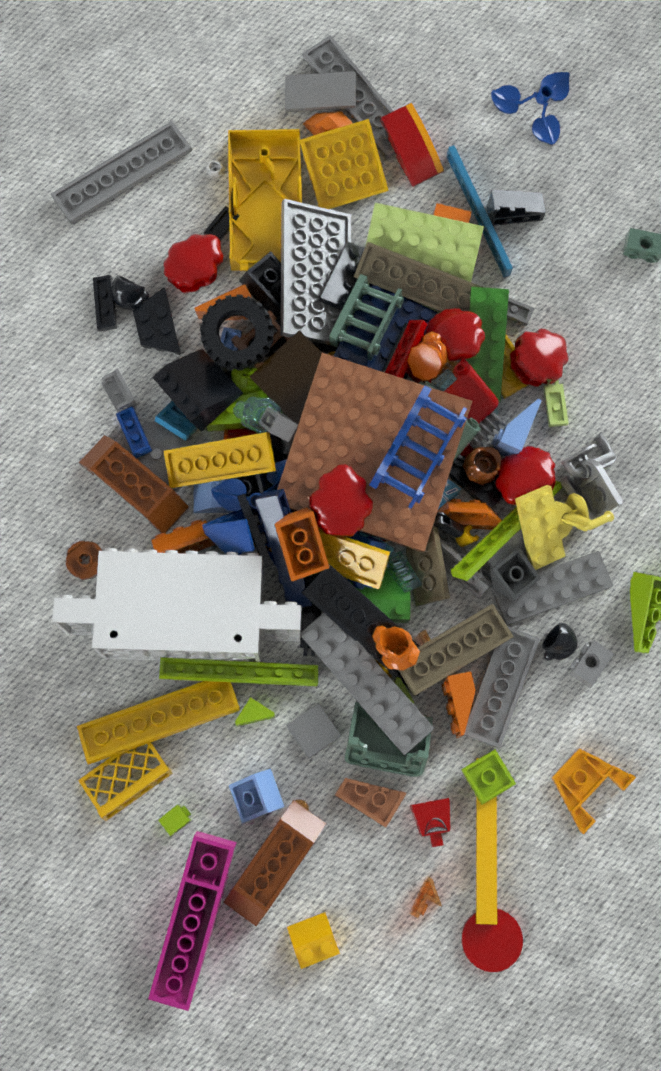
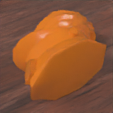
(428, 357)
(396, 647)

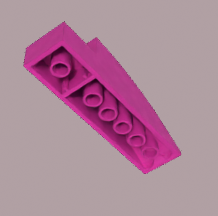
(192, 920)

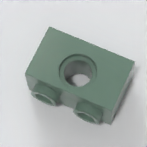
(650, 240)

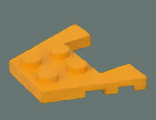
(580, 778)

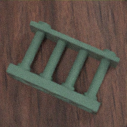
(354, 303)

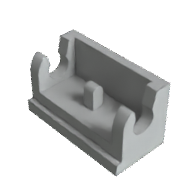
(118, 391)

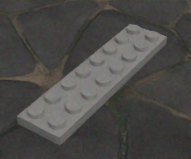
(329, 58)
(121, 172)
(368, 683)

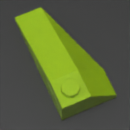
(645, 609)

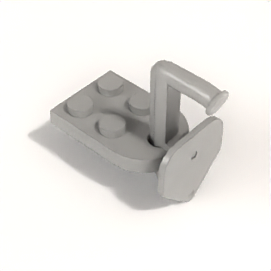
(592, 479)

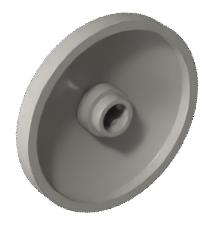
(159, 440)

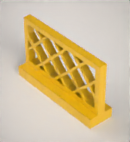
(130, 793)

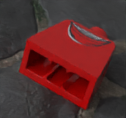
(432, 819)

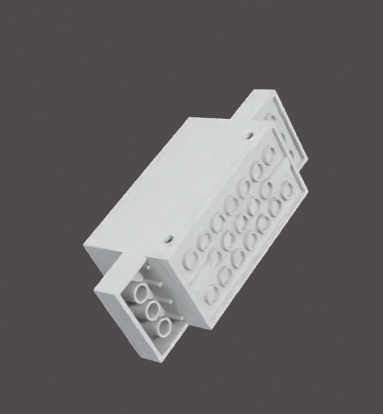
(178, 607)

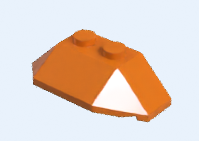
(326, 121)
(471, 513)

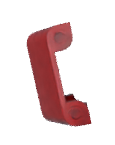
(472, 387)

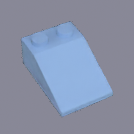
(514, 435)

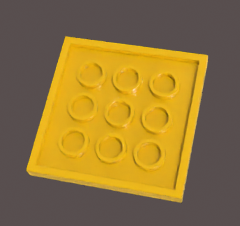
(344, 165)

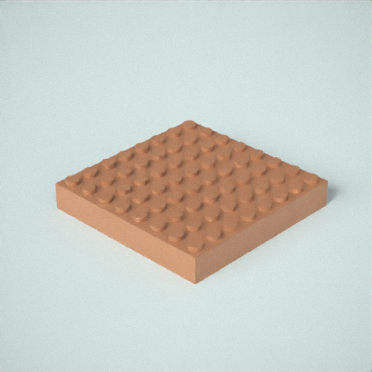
(353, 422)

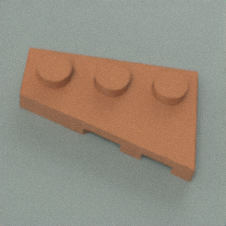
(372, 800)

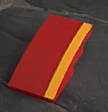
(412, 144)

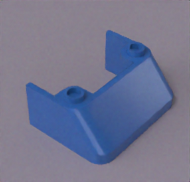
(231, 532)

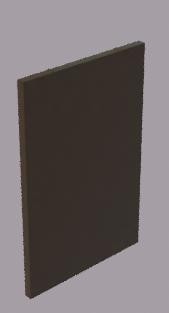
(289, 375)

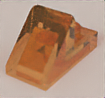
(427, 892)

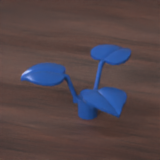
(553, 87)
(228, 490)

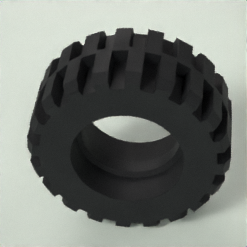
(237, 307)

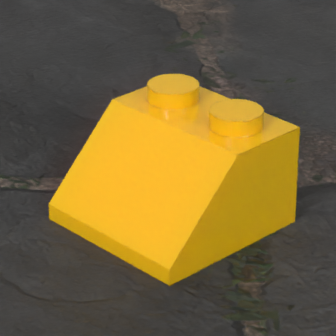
(313, 940)

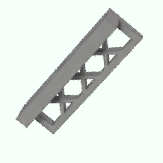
(477, 583)

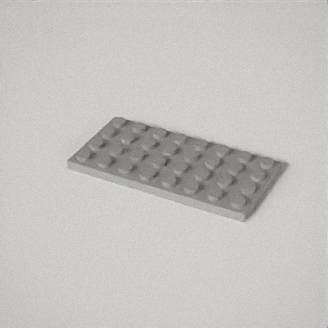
(309, 251)

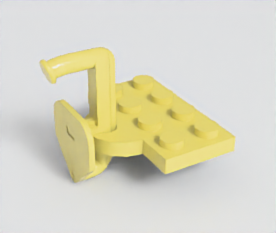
(548, 522)

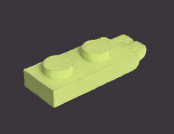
(555, 404)

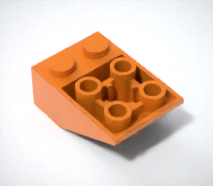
(460, 696)

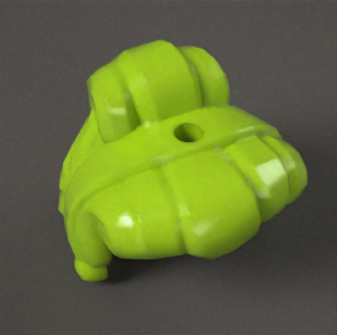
(243, 382)

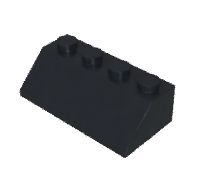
(264, 284)

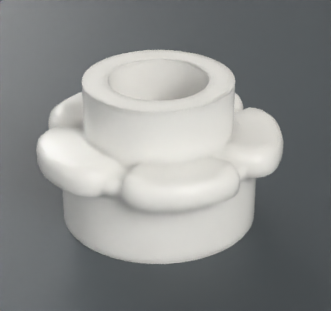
(214, 164)

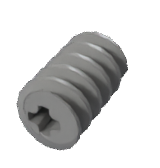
(487, 426)

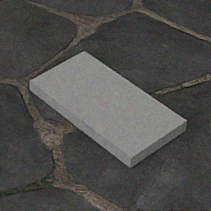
(320, 91)

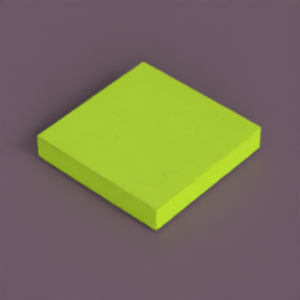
(488, 776)

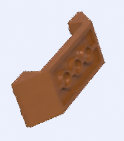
(135, 483)
(275, 863)

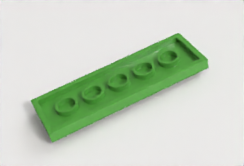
(492, 308)

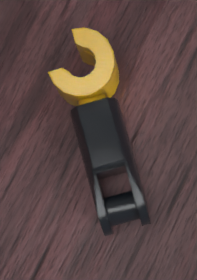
(455, 529)

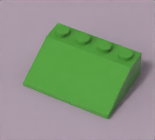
(390, 599)

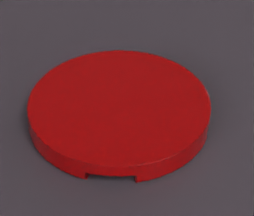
(490, 945)

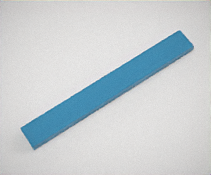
(479, 211)

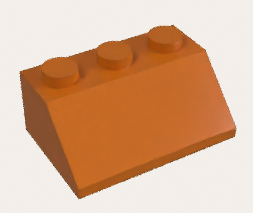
(183, 539)
(301, 544)

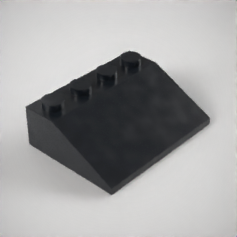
(198, 387)

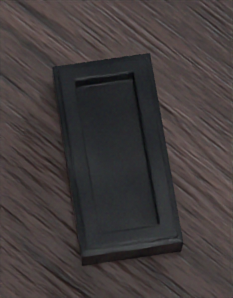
(220, 224)

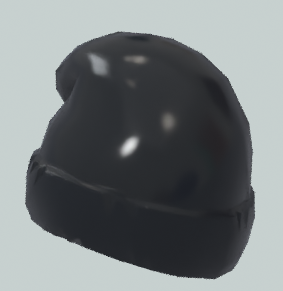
(128, 294)
(560, 642)

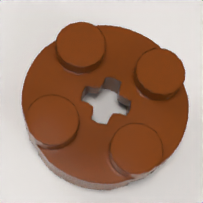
(74, 559)

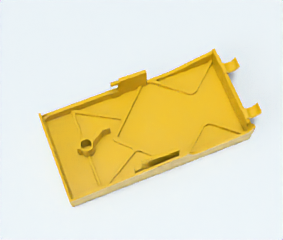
(262, 173)

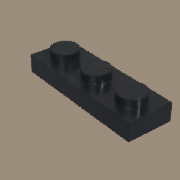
(104, 303)

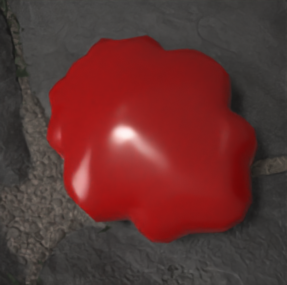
(193, 262)
(459, 332)
(539, 357)
(525, 473)
(341, 502)

